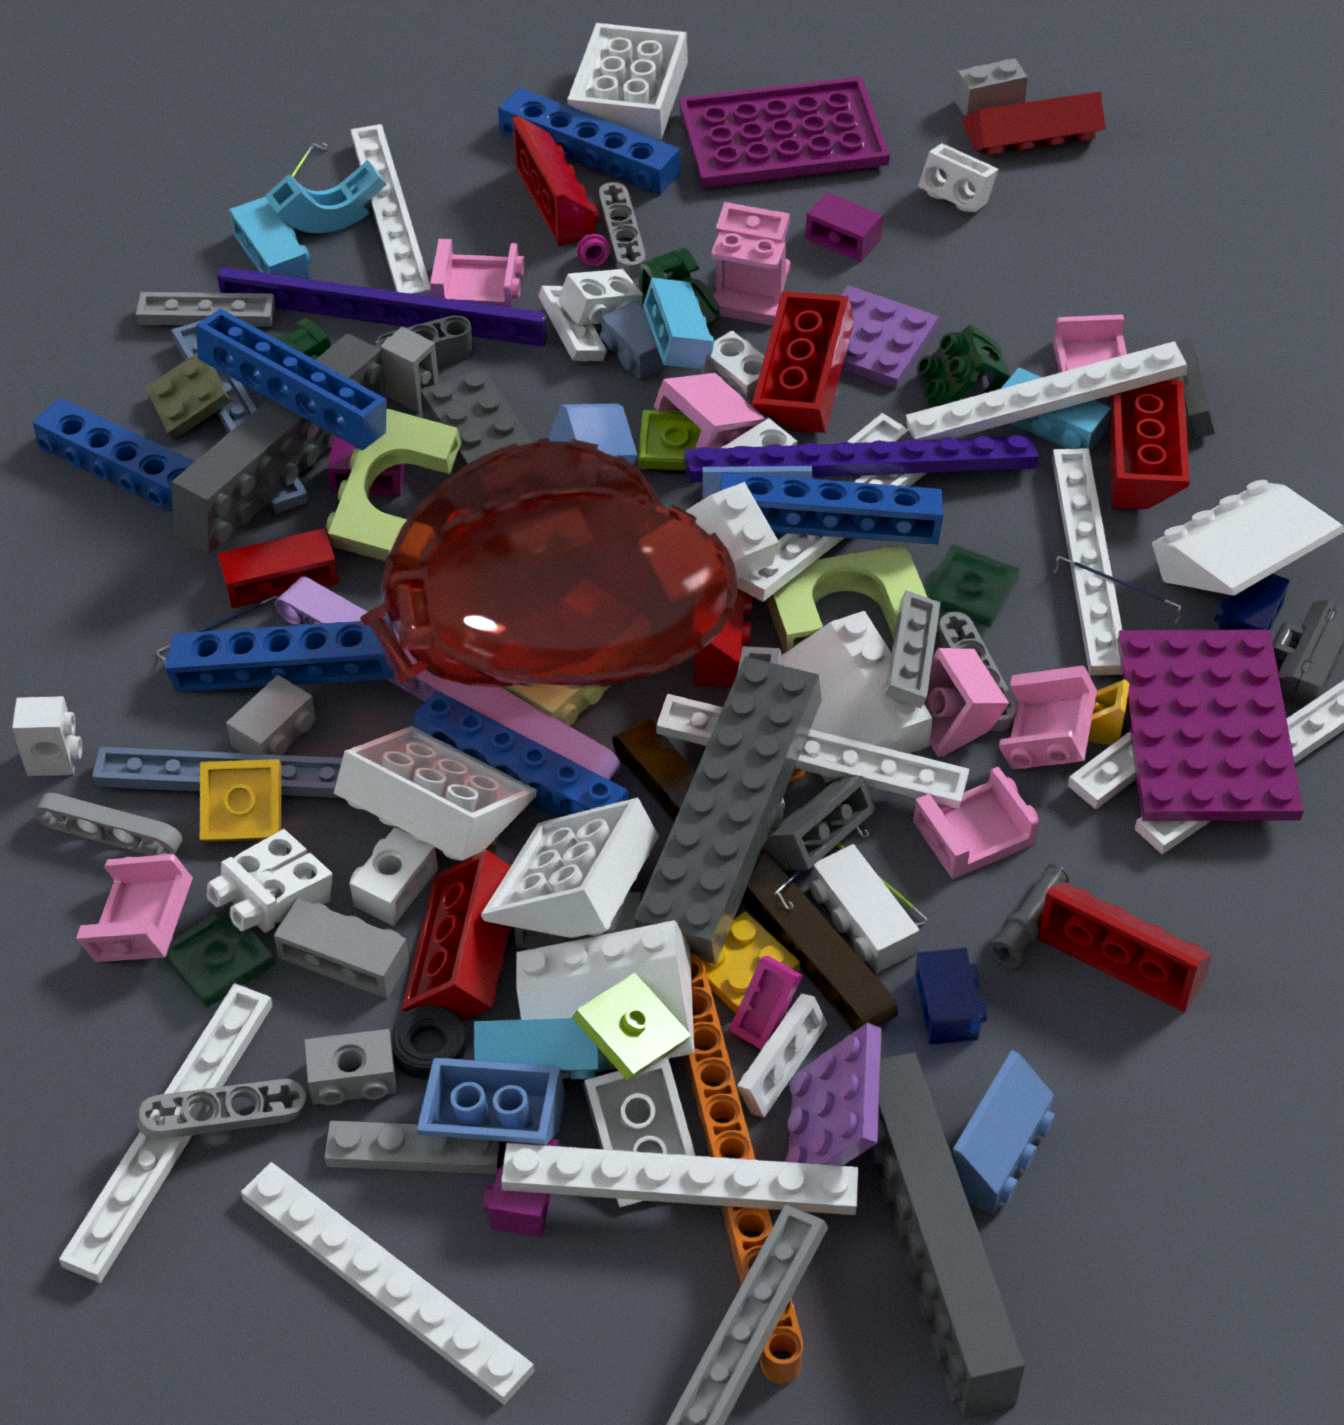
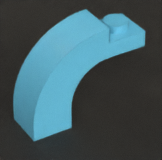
(326, 209)

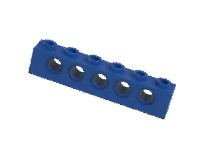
(596, 141)
(291, 379)
(109, 451)
(845, 508)
(294, 652)
(560, 782)

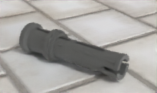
(1022, 927)

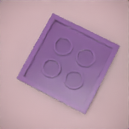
(885, 337)
(837, 1102)

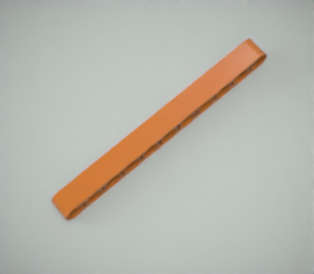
(734, 1139)

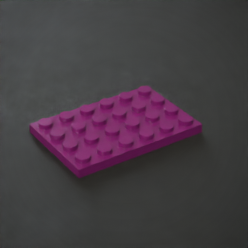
(783, 132)
(1208, 726)

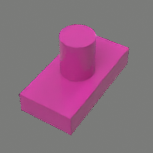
(765, 1001)

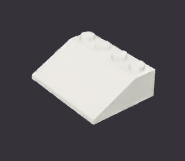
(631, 76)
(1243, 539)
(853, 683)
(431, 791)
(575, 871)
(569, 974)

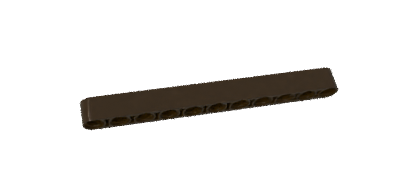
(801, 930)

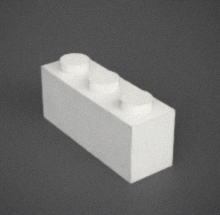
(864, 909)

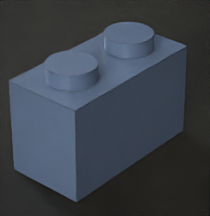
(631, 340)

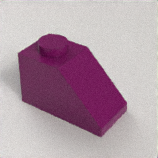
(517, 1211)

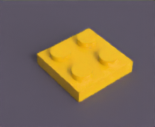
(240, 800)
(740, 957)

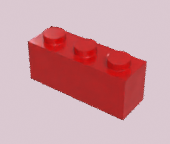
(275, 565)

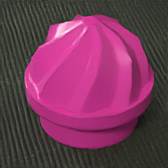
(593, 250)

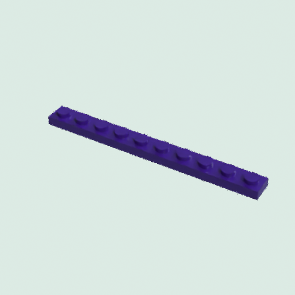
(386, 305)
(874, 457)

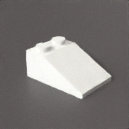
(739, 526)
(639, 1113)

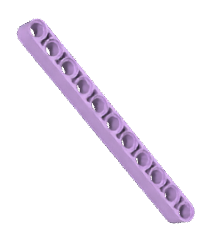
(314, 604)

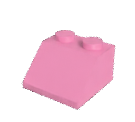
(961, 699)

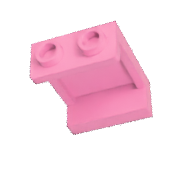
(755, 223)
(475, 277)
(748, 277)
(1087, 340)
(711, 406)
(1050, 718)
(985, 829)
(139, 909)

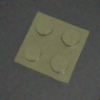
(187, 395)

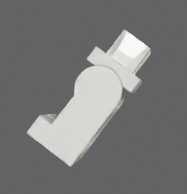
(267, 882)

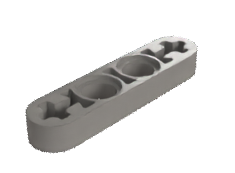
(621, 229)
(971, 640)
(107, 825)
(223, 1115)

